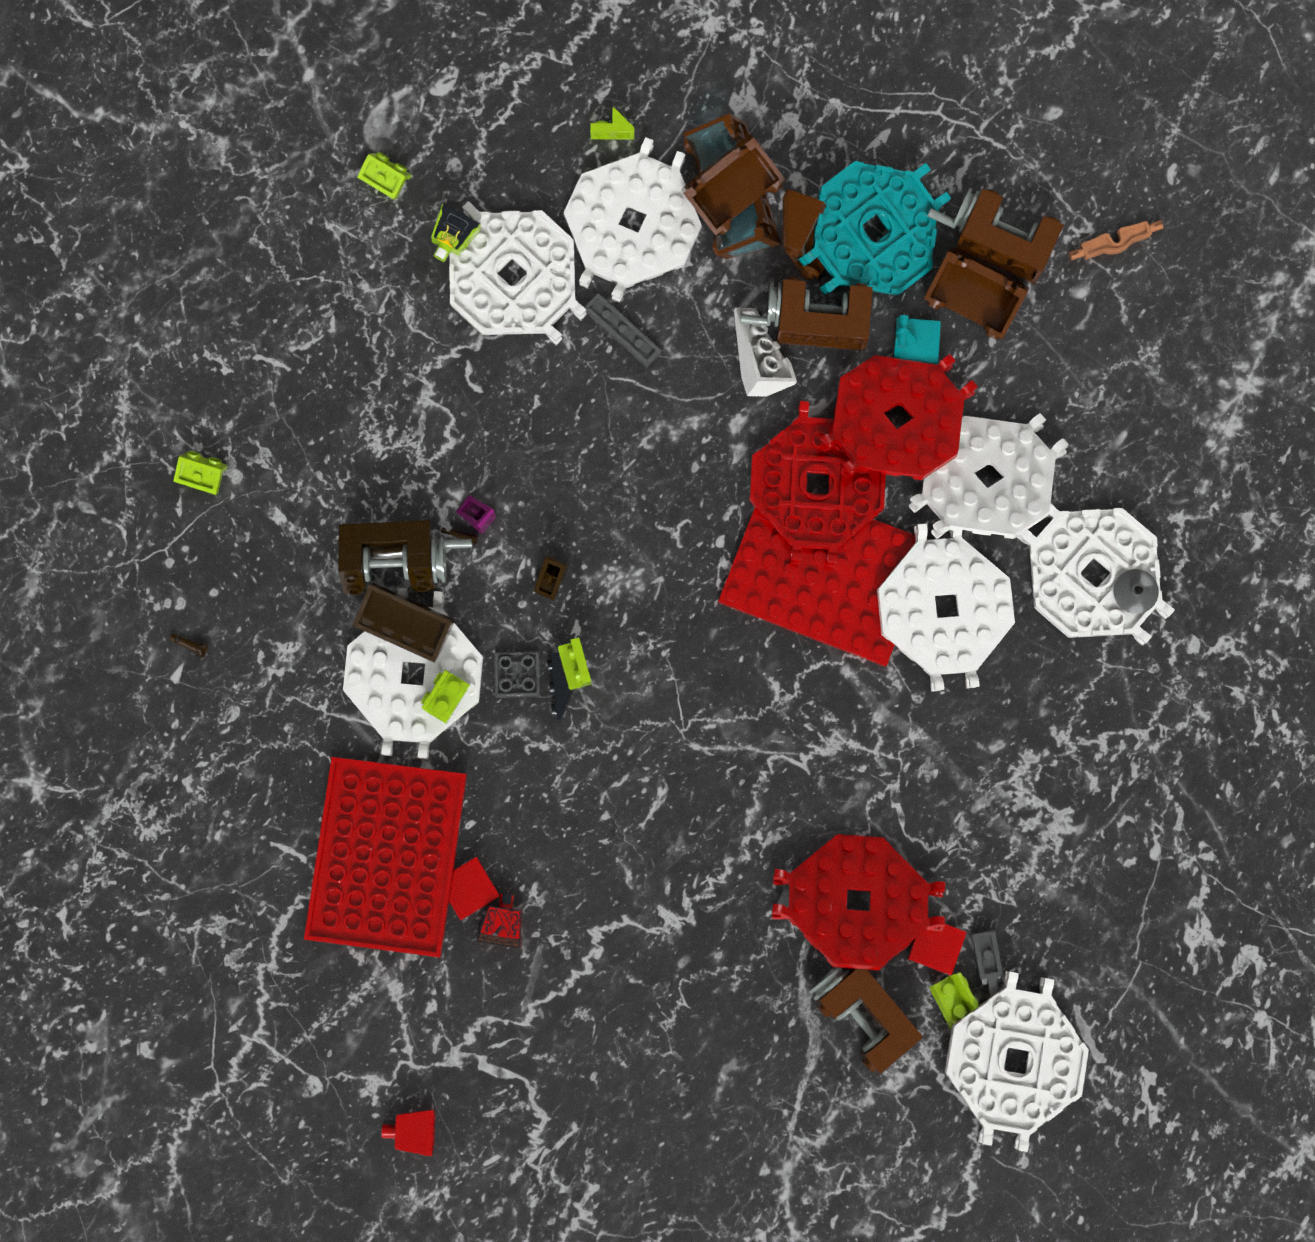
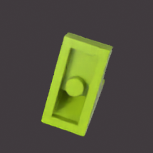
(618, 129)

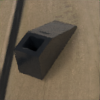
(558, 687)

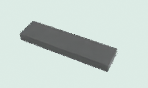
(622, 330)

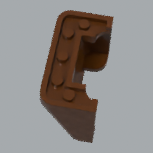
(733, 184)
(799, 220)
(977, 292)

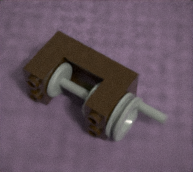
(393, 545)

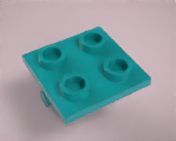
(917, 340)

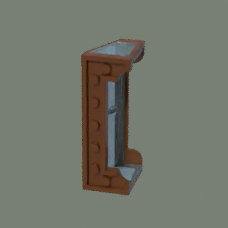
(753, 227)

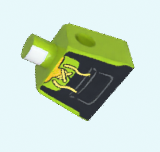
(453, 232)

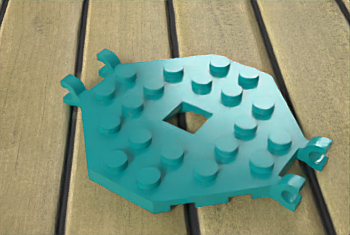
(902, 207)

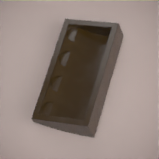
(403, 622)

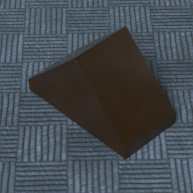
(551, 577)

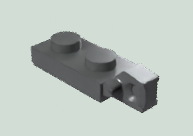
(987, 960)

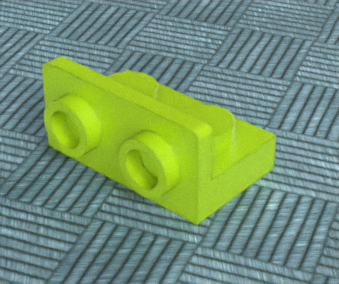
(384, 174)
(199, 472)
(574, 664)
(445, 696)
(954, 998)

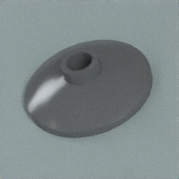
(1126, 596)

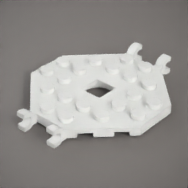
(617, 251)
(538, 297)
(1009, 504)
(1067, 548)
(910, 610)
(395, 708)
(1053, 1066)

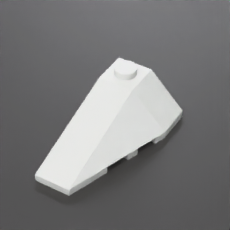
(761, 362)

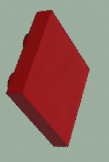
(471, 889)
(938, 949)

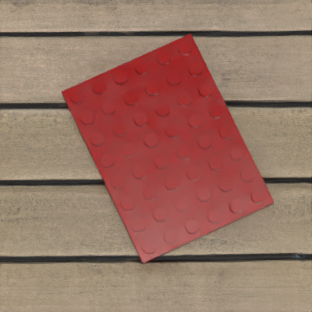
(816, 600)
(386, 857)

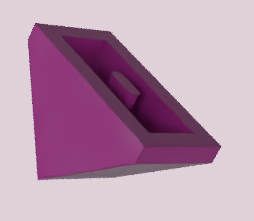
(476, 514)

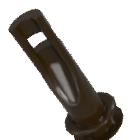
(461, 535)
(200, 649)

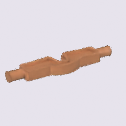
(1104, 243)

